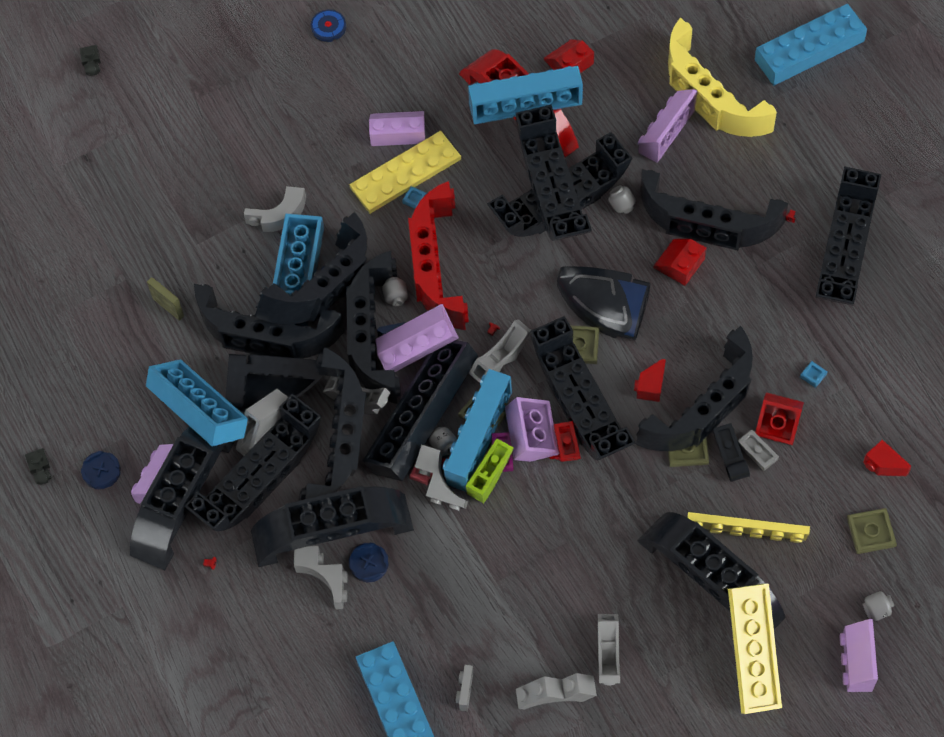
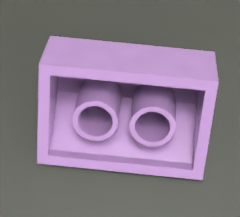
(397, 128)
(531, 429)
(149, 472)
(859, 656)

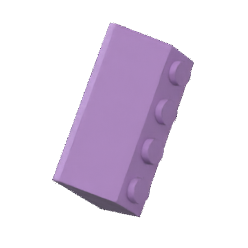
(668, 124)
(415, 339)

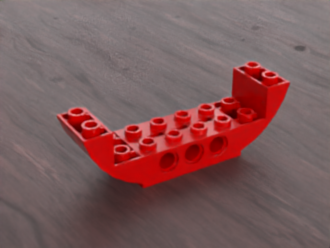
(499, 66)
(425, 255)

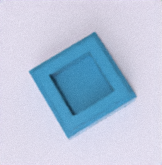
(413, 197)
(813, 374)

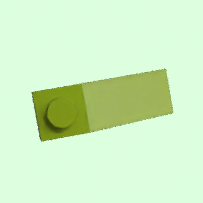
(489, 471)

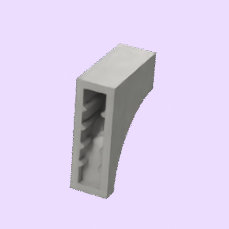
(260, 420)

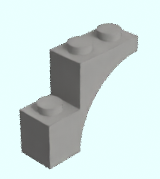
(503, 352)
(430, 462)
(311, 562)
(608, 649)
(548, 690)

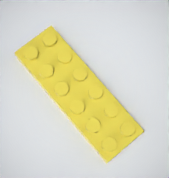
(404, 171)
(755, 528)
(754, 648)

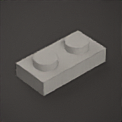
(758, 450)
(465, 679)

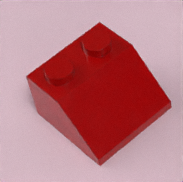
(571, 54)
(681, 260)
(779, 418)

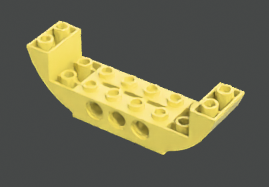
(712, 100)

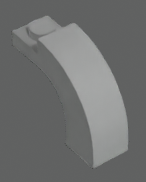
(273, 219)
(374, 398)

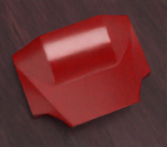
(566, 442)

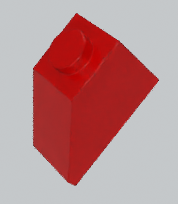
(650, 382)
(886, 461)

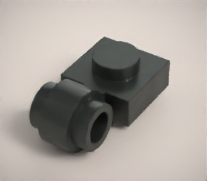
(90, 60)
(38, 466)

